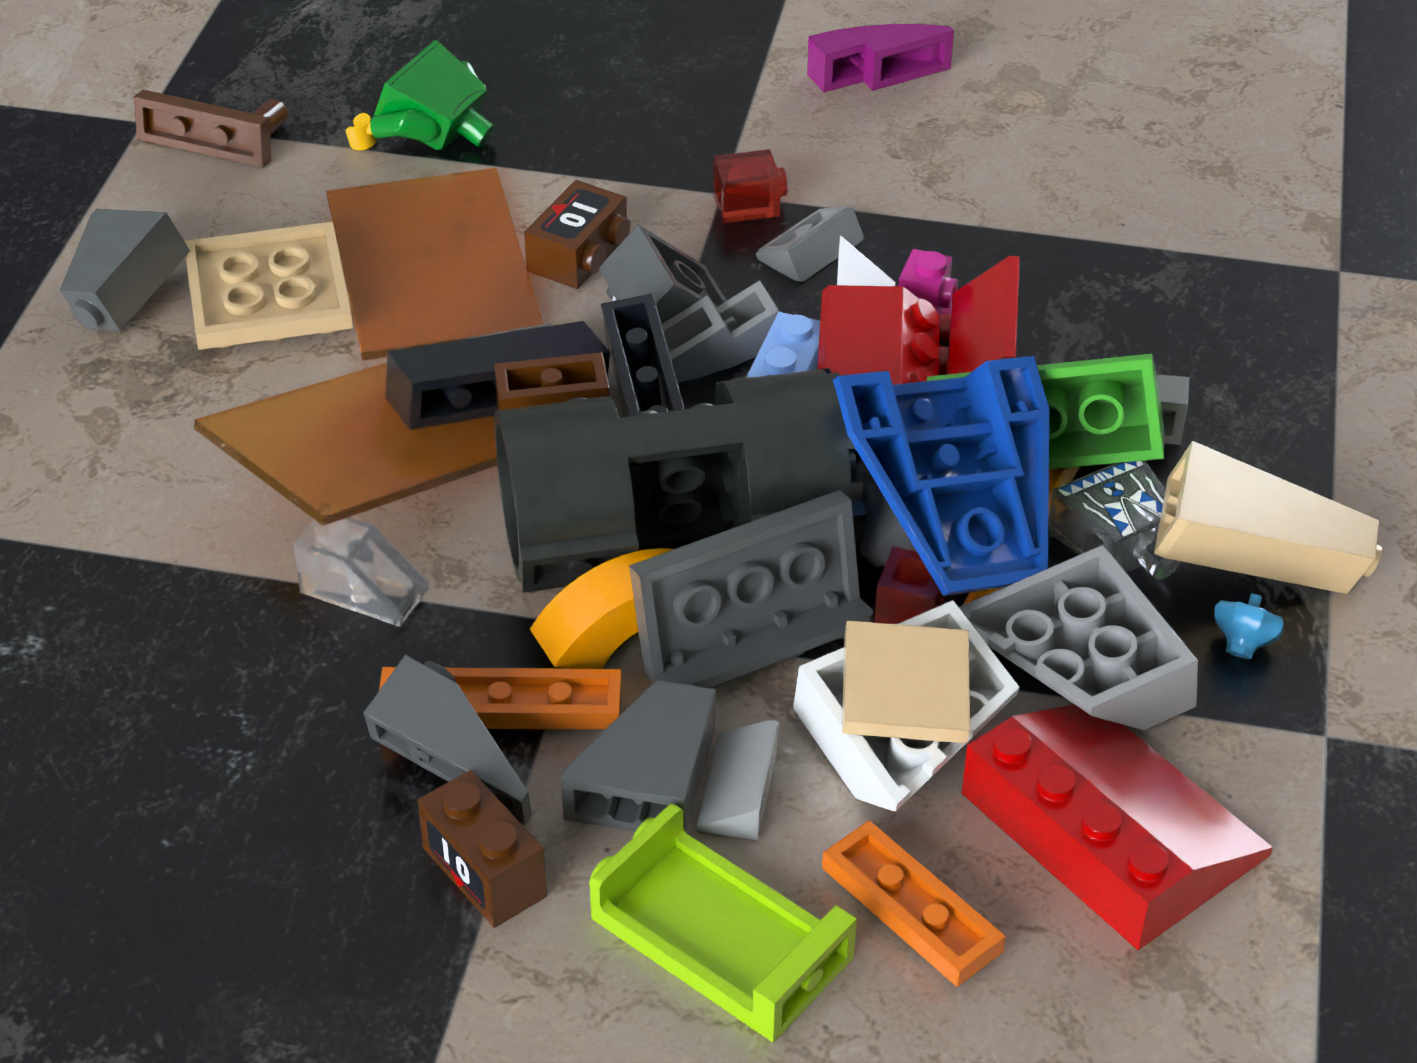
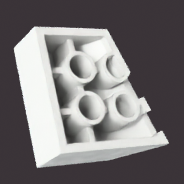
(890, 768)

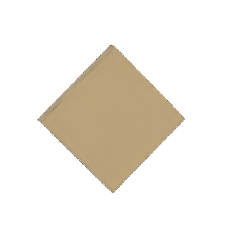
(906, 682)

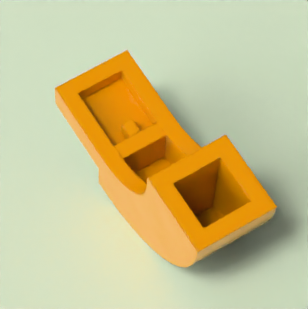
(591, 615)

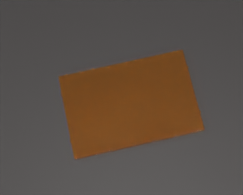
(431, 261)
(345, 447)

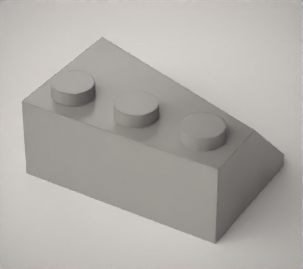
(1091, 640)

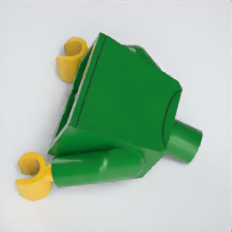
(428, 102)

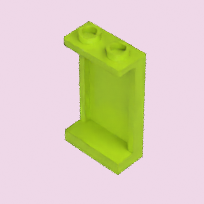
(719, 925)

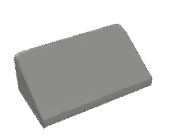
(811, 243)
(739, 781)

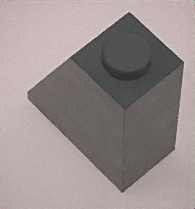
(120, 265)
(644, 759)

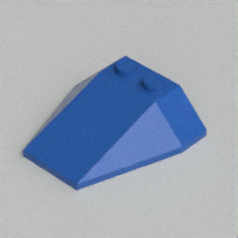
(960, 467)

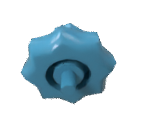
(1247, 626)

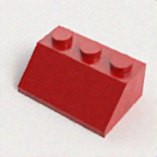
(981, 320)
(877, 332)

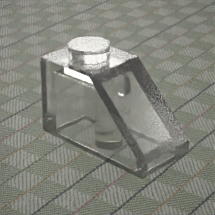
(357, 570)

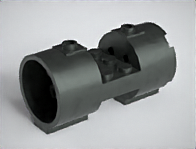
(601, 485)

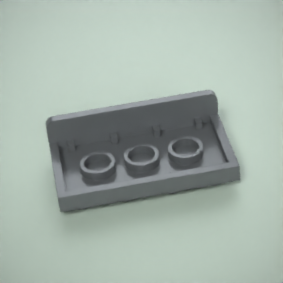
(749, 595)

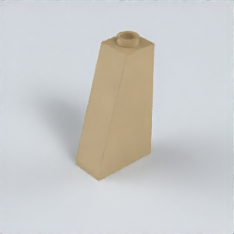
(1261, 525)

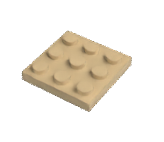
(267, 285)

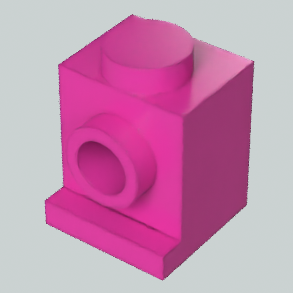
(929, 278)

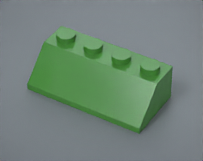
(1101, 410)

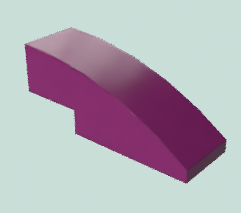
(878, 55)

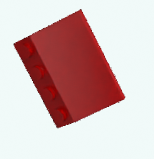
(1108, 818)

